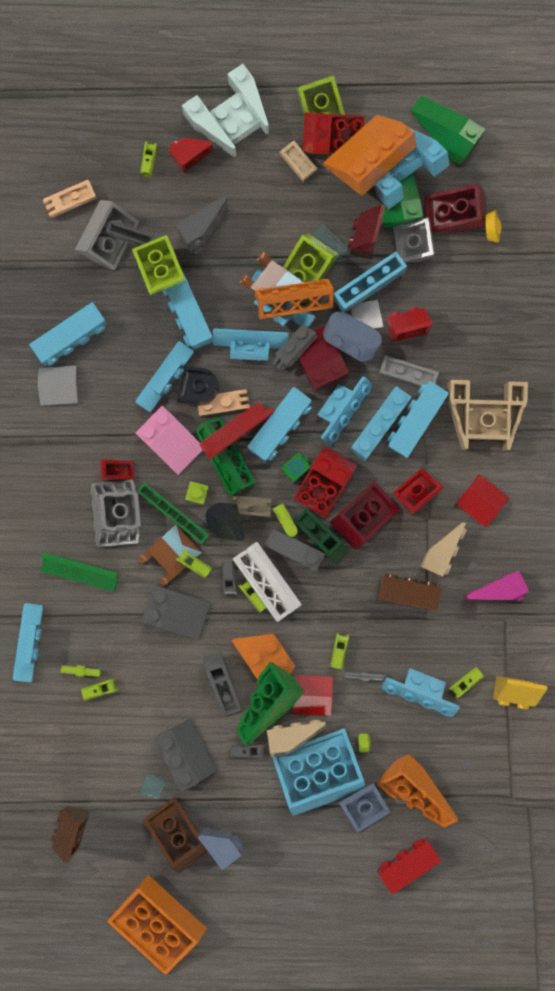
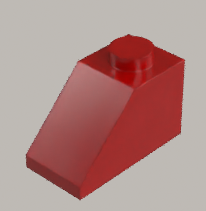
(189, 152)

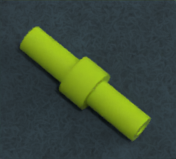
(81, 671)

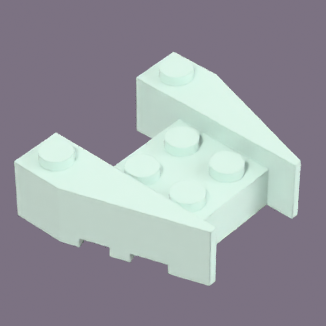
(234, 117)

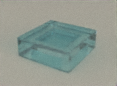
(152, 786)

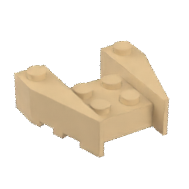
(486, 417)

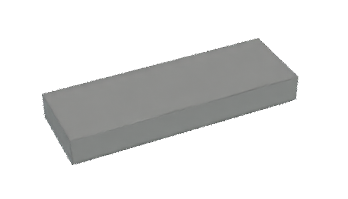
(407, 372)

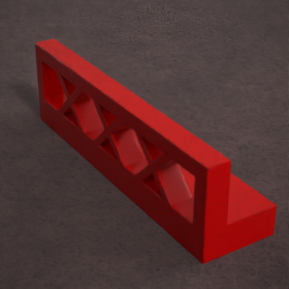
(235, 430)

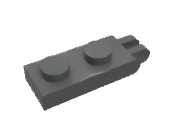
(294, 347)

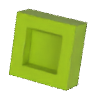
(197, 493)

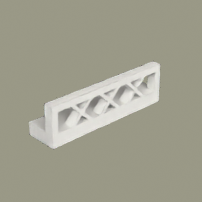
(270, 580)

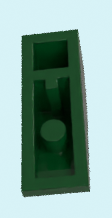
(321, 536)

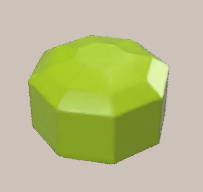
(364, 742)

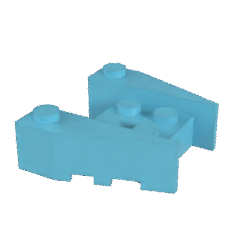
(427, 153)

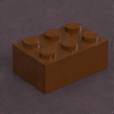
(408, 592)

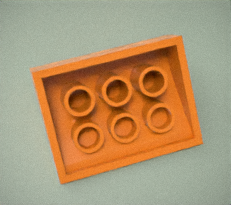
(371, 153)
(157, 925)

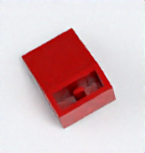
(328, 132)
(325, 481)

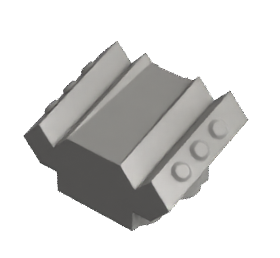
(115, 513)

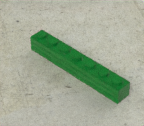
(173, 513)

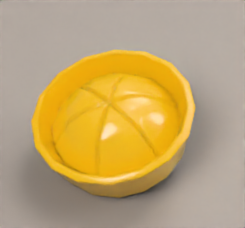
(493, 227)

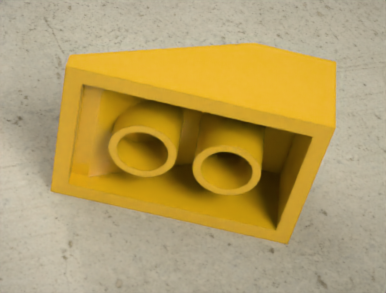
(518, 692)

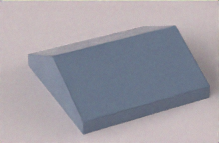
(365, 807)

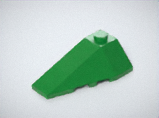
(450, 129)
(406, 210)
(273, 698)

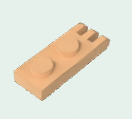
(69, 198)
(225, 403)

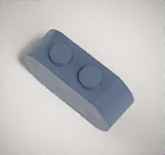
(352, 336)

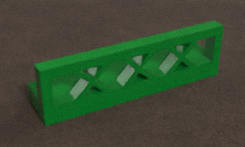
(222, 462)
(79, 572)

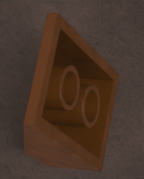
(69, 832)
(175, 835)

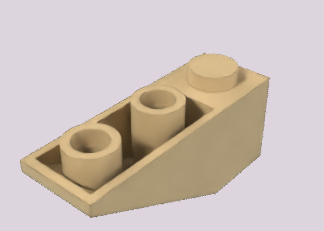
(439, 555)
(288, 739)

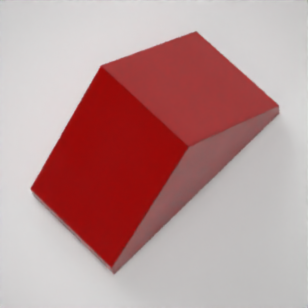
(116, 470)

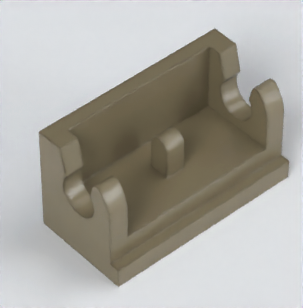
(253, 506)

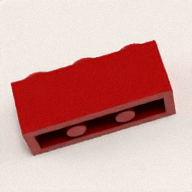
(408, 865)

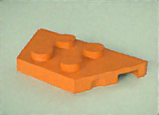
(261, 650)

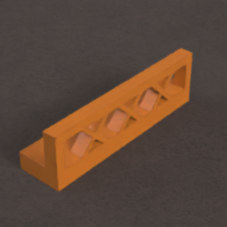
(291, 293)

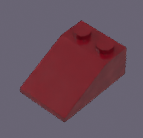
(457, 209)
(366, 232)
(322, 363)
(364, 515)

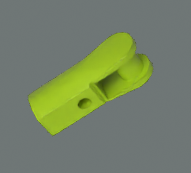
(148, 160)
(285, 520)
(196, 564)
(254, 598)
(338, 655)
(469, 680)
(96, 690)

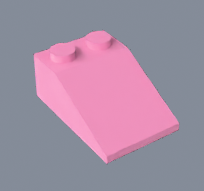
(169, 440)

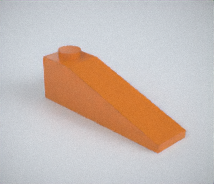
(413, 785)

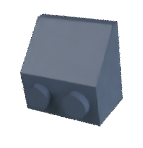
(221, 845)

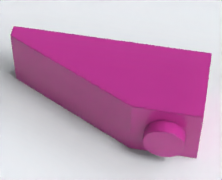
(506, 588)

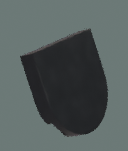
(197, 386)
(225, 521)

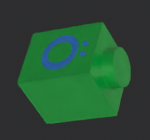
(296, 467)

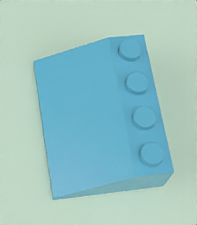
(319, 772)

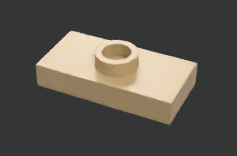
(298, 161)

